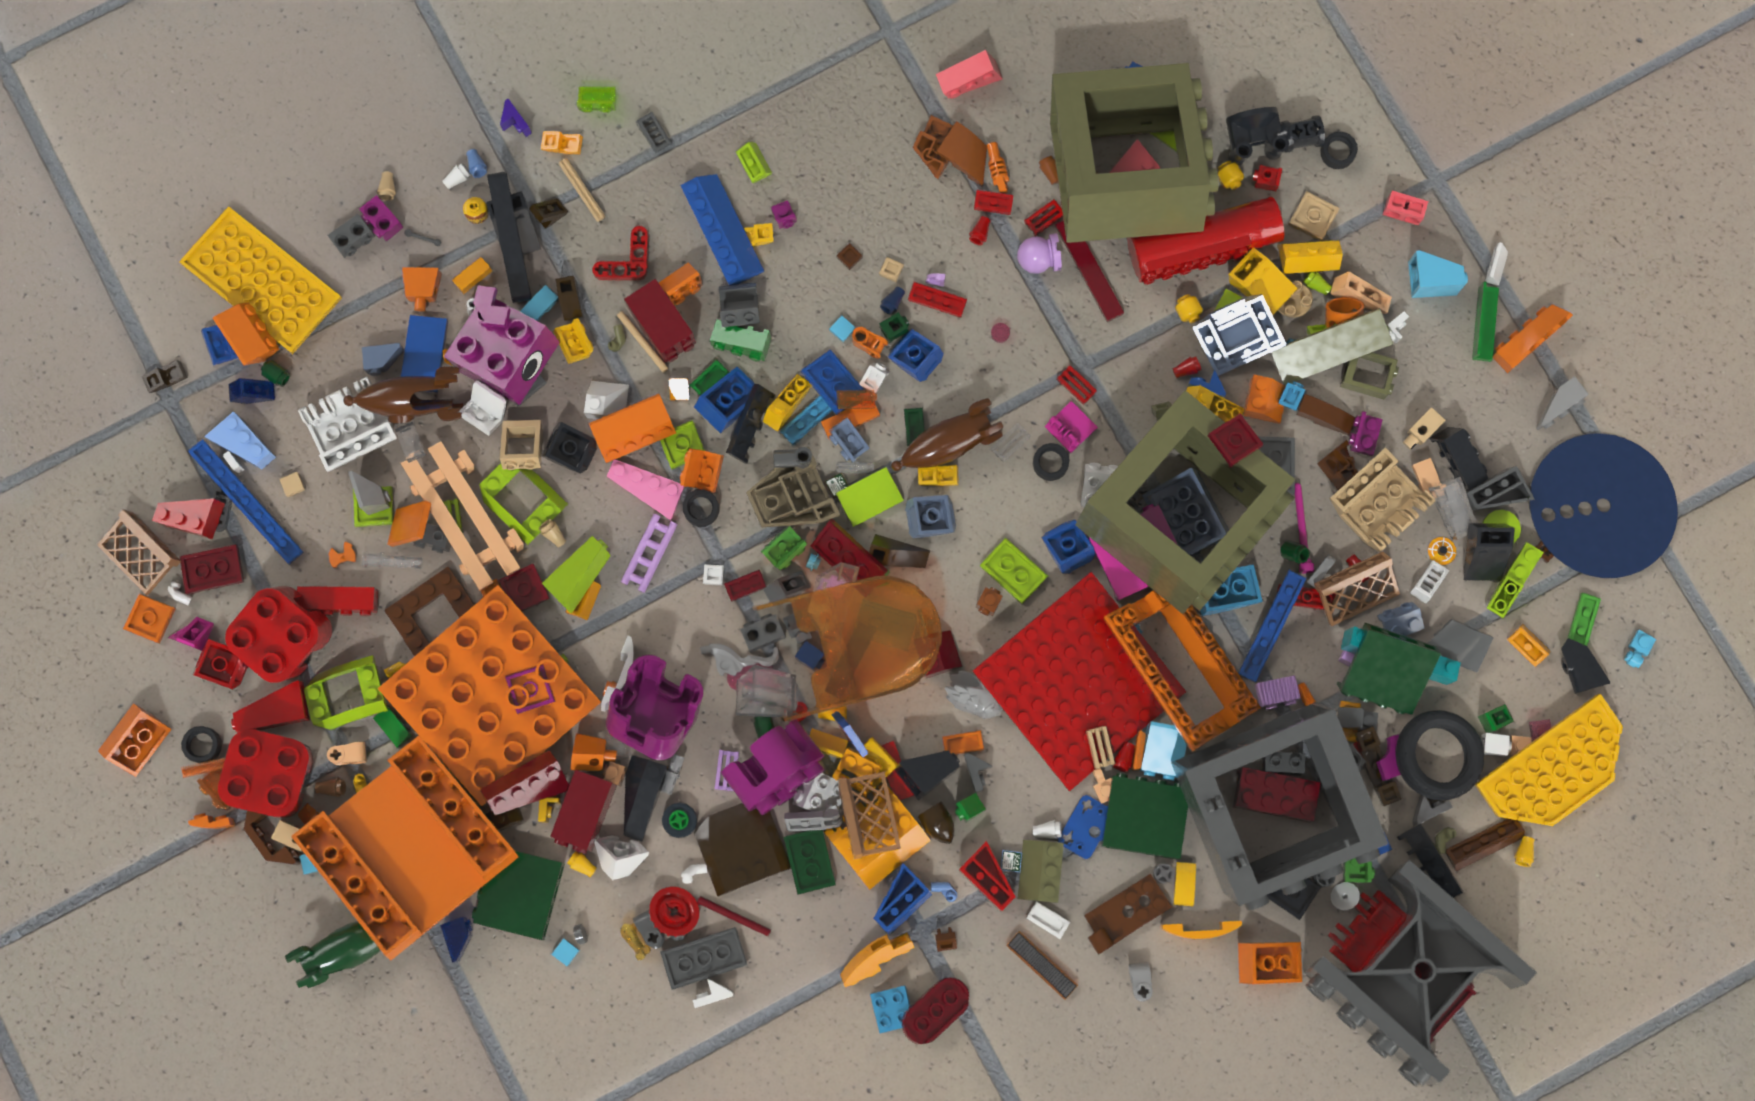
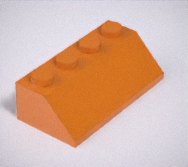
(632, 428)

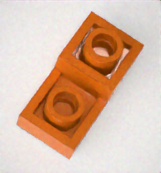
(208, 822)

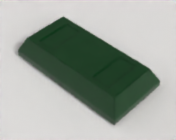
(913, 423)

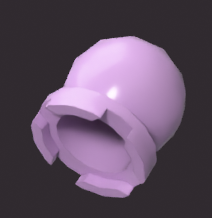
(1039, 254)

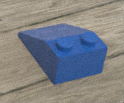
(725, 400)

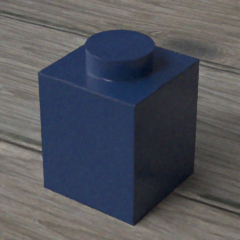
(810, 656)

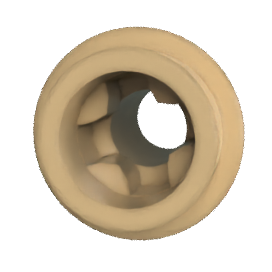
(386, 187)
(551, 531)

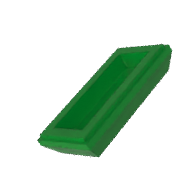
(709, 377)

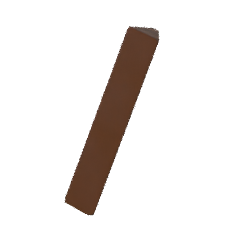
(1485, 843)

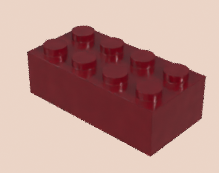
(1276, 795)

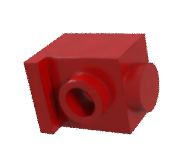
(1267, 183)

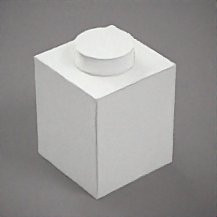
(1496, 744)

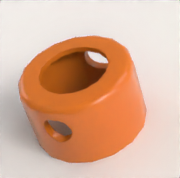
(1341, 310)

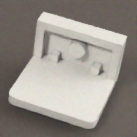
(484, 409)
(1094, 477)
(818, 794)

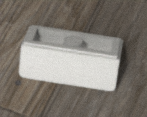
(1497, 265)

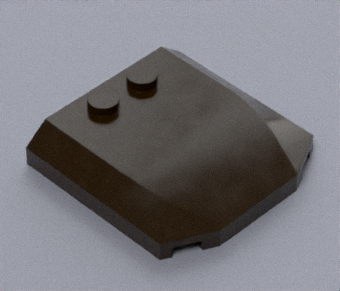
(740, 848)

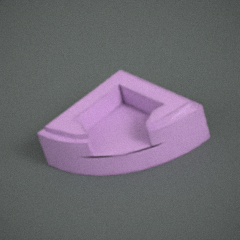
(936, 279)

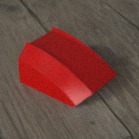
(219, 665)

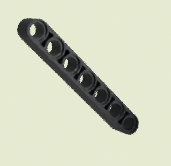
(509, 237)

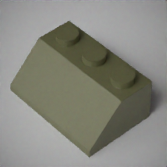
(1040, 871)

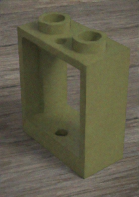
(1349, 383)

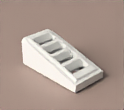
(1422, 591)

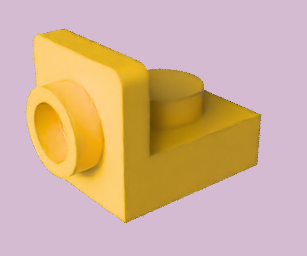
(545, 811)

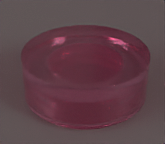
(1000, 332)

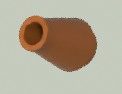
(1048, 167)

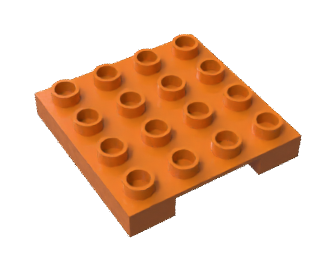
(462, 703)
(405, 849)

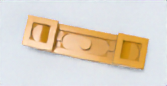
(1177, 930)

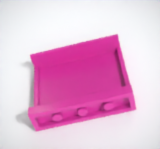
(1122, 579)

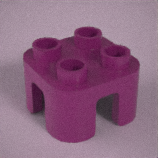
(653, 711)
(778, 766)

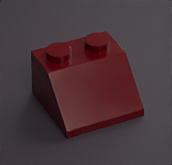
(947, 656)

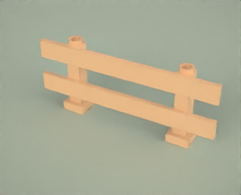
(451, 471)

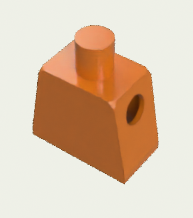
(421, 285)
(590, 753)

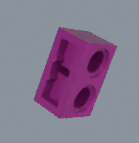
(382, 217)

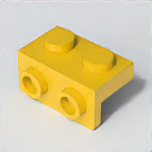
(574, 341)

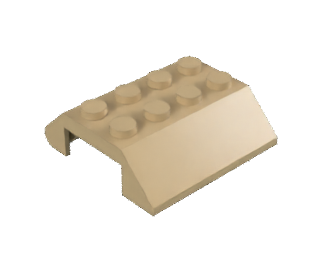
(1380, 501)

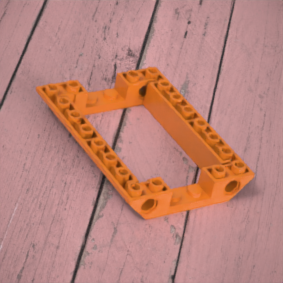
(1205, 653)

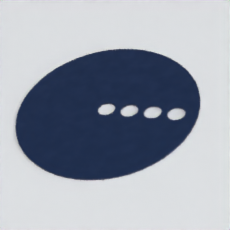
(1639, 496)

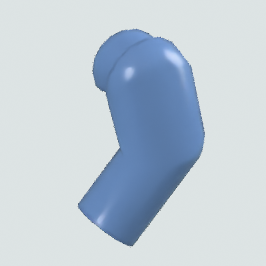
(946, 889)

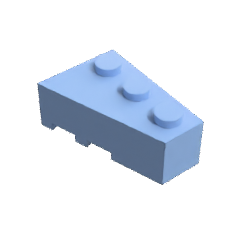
(240, 440)

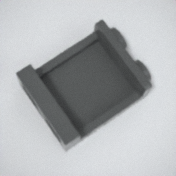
(739, 305)

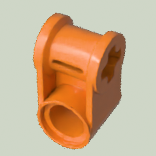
(870, 342)

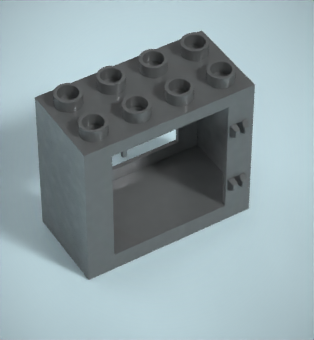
(1358, 827)

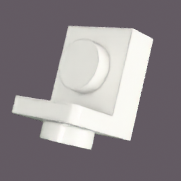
(1396, 325)
(874, 376)

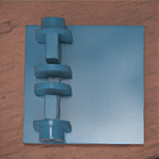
(890, 1007)

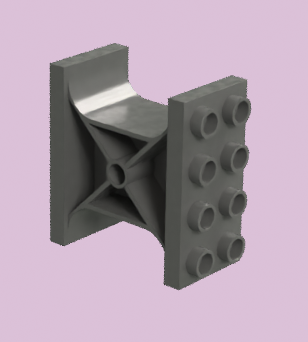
(1389, 996)

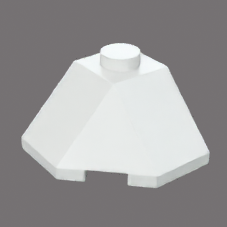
(619, 857)

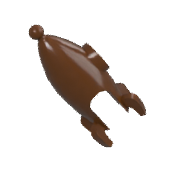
(398, 402)
(951, 438)

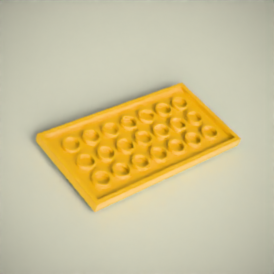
(251, 268)

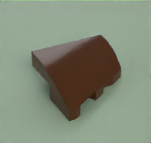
(1338, 465)

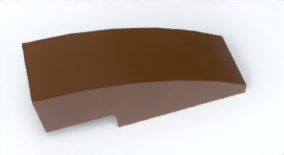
(1325, 414)

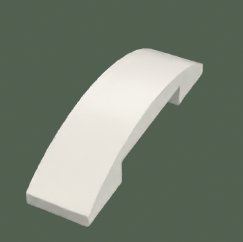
(627, 657)

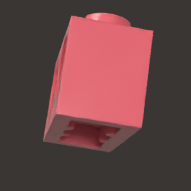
(1405, 208)

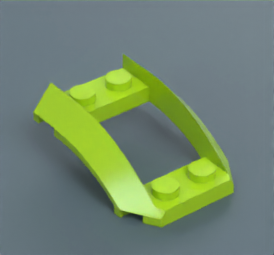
(530, 527)
(369, 683)

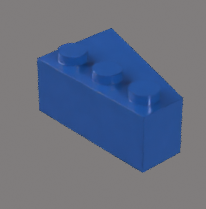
(901, 900)

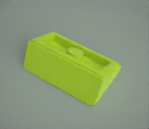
(753, 162)

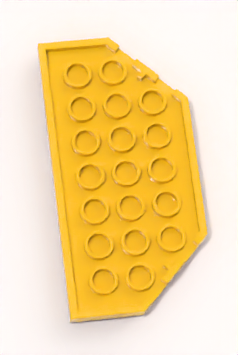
(1557, 768)

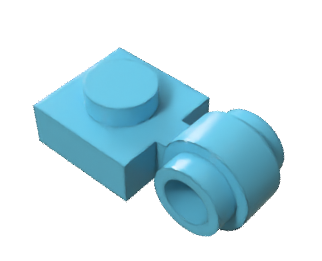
(1641, 644)

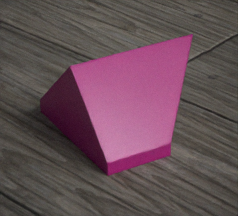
(194, 634)

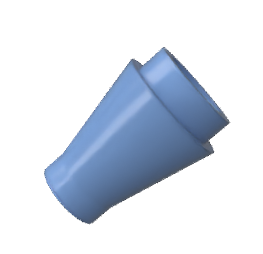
(476, 164)

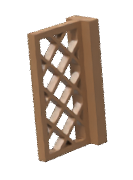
(147, 538)
(1339, 581)
(851, 816)

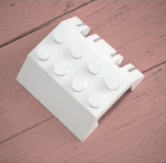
(344, 430)

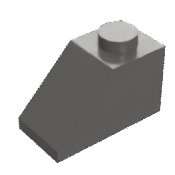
(787, 586)

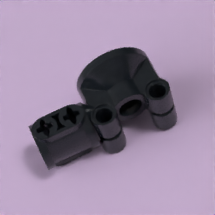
(1264, 127)

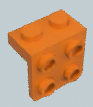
(701, 469)

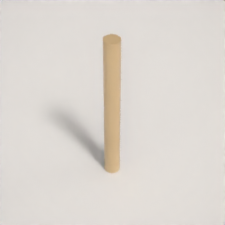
(642, 341)

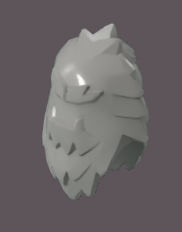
(971, 696)

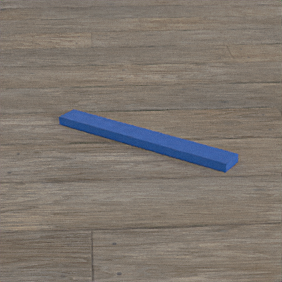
(245, 501)

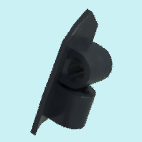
(1582, 667)

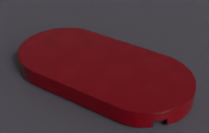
(935, 1010)

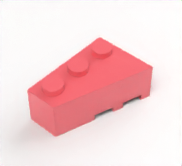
(969, 75)

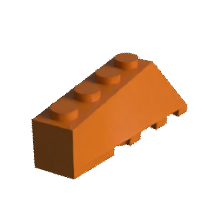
(1531, 337)

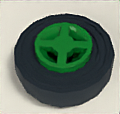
(679, 820)

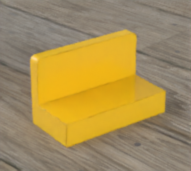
(829, 744)

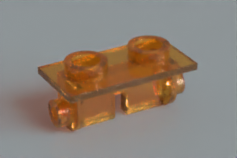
(856, 399)

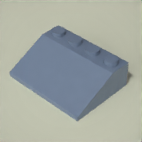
(1189, 511)

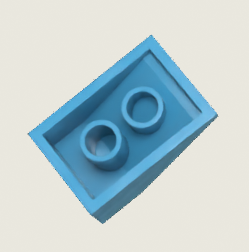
(1237, 591)

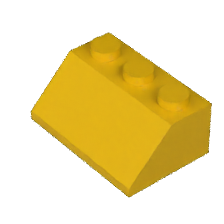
(1310, 256)

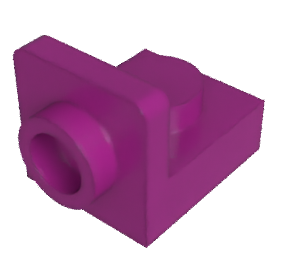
(784, 215)

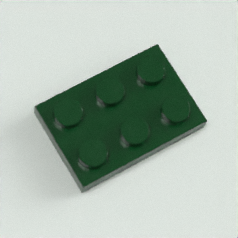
(809, 861)

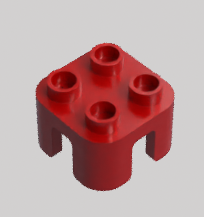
(277, 634)
(265, 773)

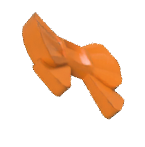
(348, 555)

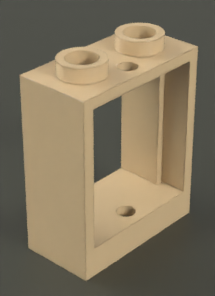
(521, 429)

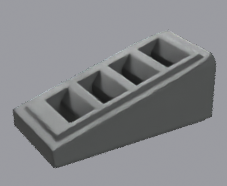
(651, 117)

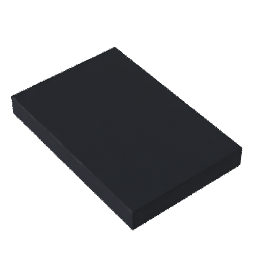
(1298, 902)

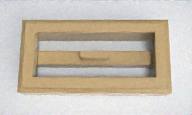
(1104, 763)

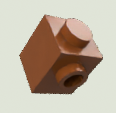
(989, 601)

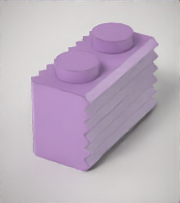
(1277, 692)

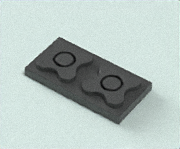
(703, 958)

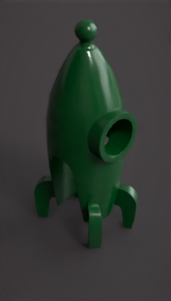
(338, 951)

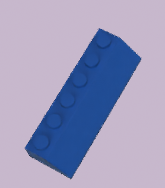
(722, 229)

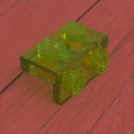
(596, 99)

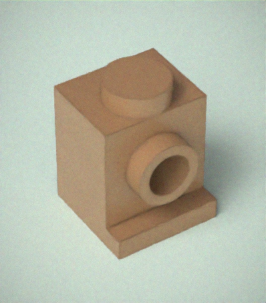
(614, 773)

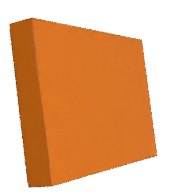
(409, 523)

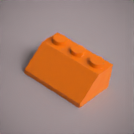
(246, 334)
(134, 740)

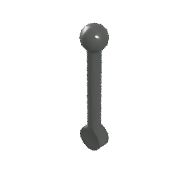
(408, 233)

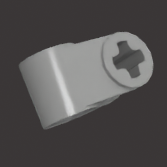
(1141, 977)

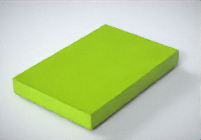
(869, 497)
(1013, 571)

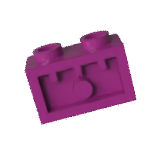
(1366, 434)

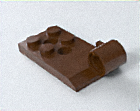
(1110, 923)

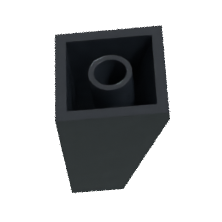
(927, 771)

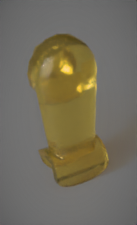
(630, 936)

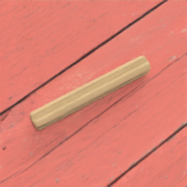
(582, 189)

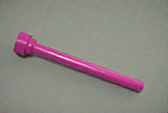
(1308, 566)

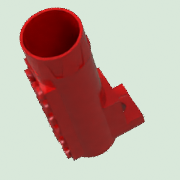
(1225, 237)

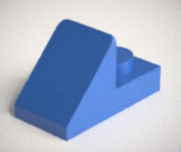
(1214, 385)

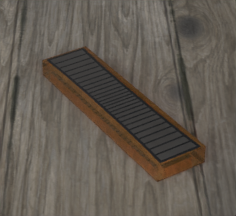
(1042, 965)

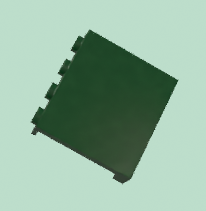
(1389, 669)
(1145, 817)
(520, 897)

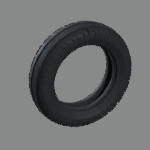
(1470, 743)

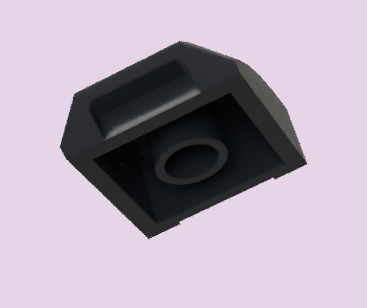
(570, 448)

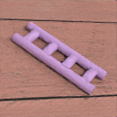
(638, 558)

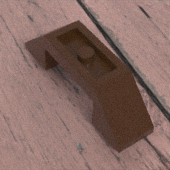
(285, 855)

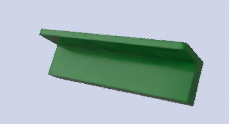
(1485, 323)

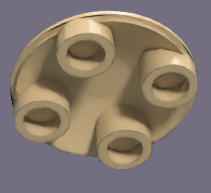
(1298, 303)

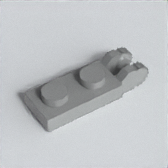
(812, 820)

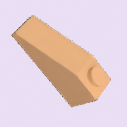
(1354, 287)

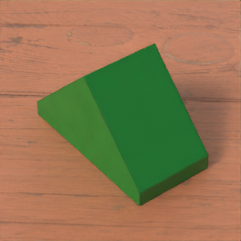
(1496, 719)

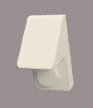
(718, 993)

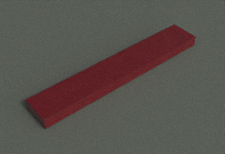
(1092, 276)

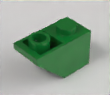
(969, 808)

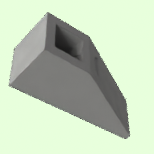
(1563, 398)

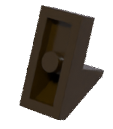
(548, 212)

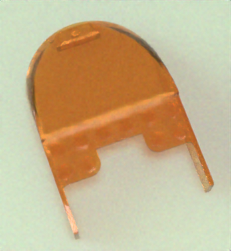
(873, 635)

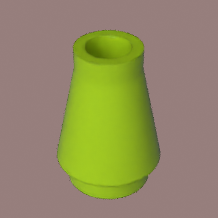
(1317, 282)

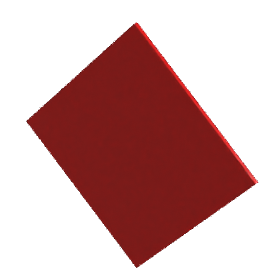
(1071, 677)

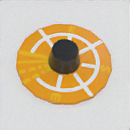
(1442, 550)

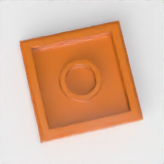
(149, 618)

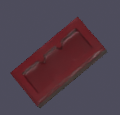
(745, 585)

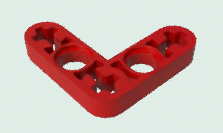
(634, 262)

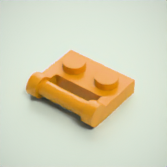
(857, 765)

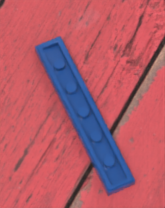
(1272, 626)

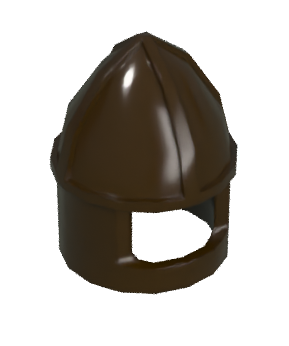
(938, 823)

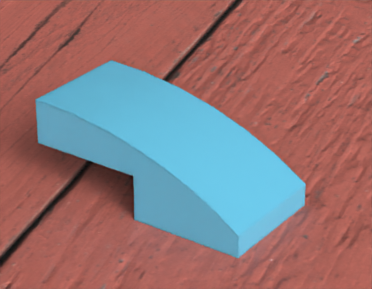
(540, 303)

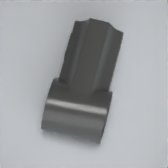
(789, 458)

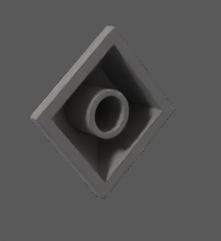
(369, 495)

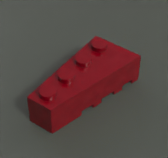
(526, 784)

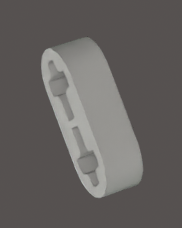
(1321, 570)

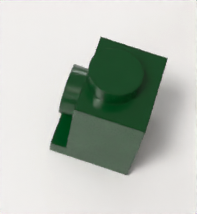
(895, 320)

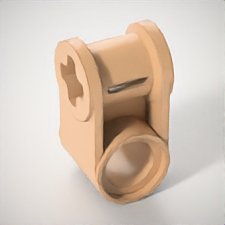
(350, 754)

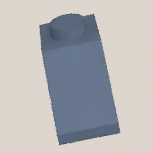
(380, 357)

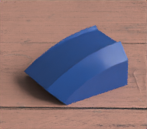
(916, 355)
(1068, 547)

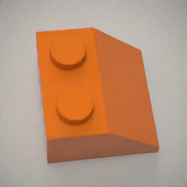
(1264, 399)

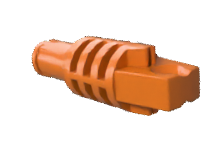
(997, 167)

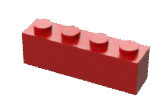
(339, 600)

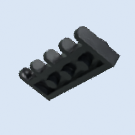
(749, 422)
(1431, 859)

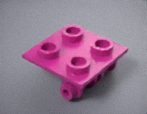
(1070, 427)

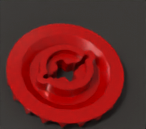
(686, 907)

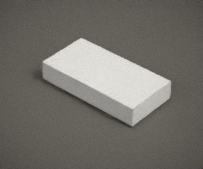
(1048, 920)

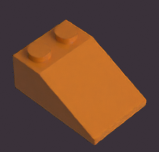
(1270, 962)

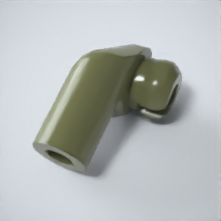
(617, 343)
(1443, 837)

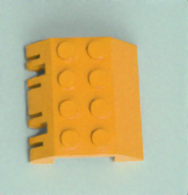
(877, 866)

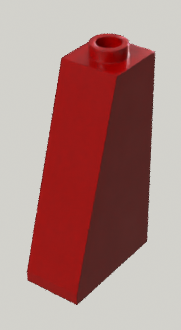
(274, 710)

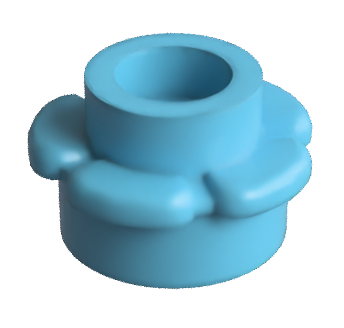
(813, 562)

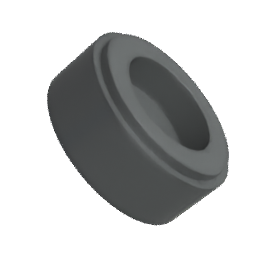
(580, 934)

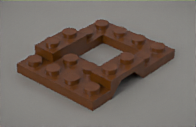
(402, 611)

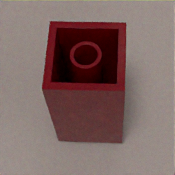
(660, 321)
(583, 812)

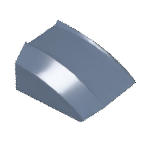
(930, 516)

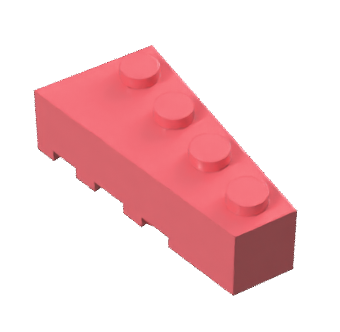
(1135, 159)

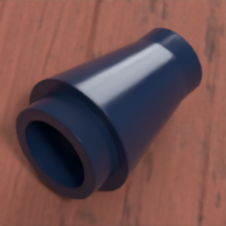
(892, 301)

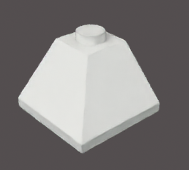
(605, 399)

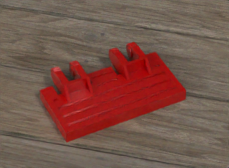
(1369, 933)

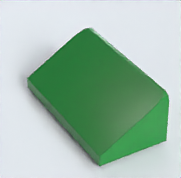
(393, 727)

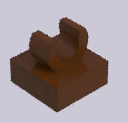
(945, 941)

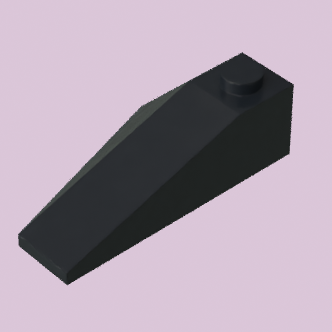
(642, 791)

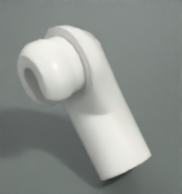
(177, 595)
(692, 870)

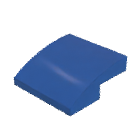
(217, 345)

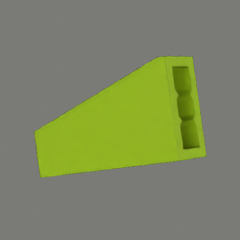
(577, 573)

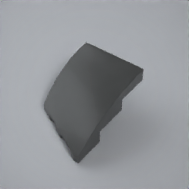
(1462, 644)

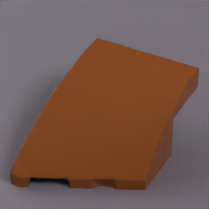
(929, 142)
(965, 152)

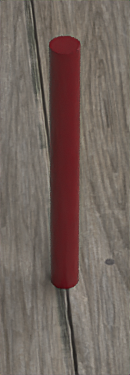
(734, 916)

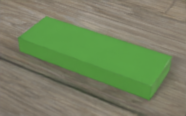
(1584, 618)

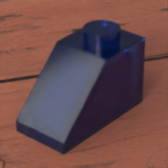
(251, 391)
(457, 937)

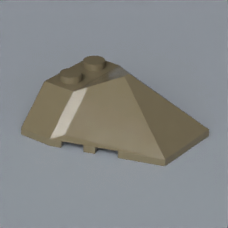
(792, 497)

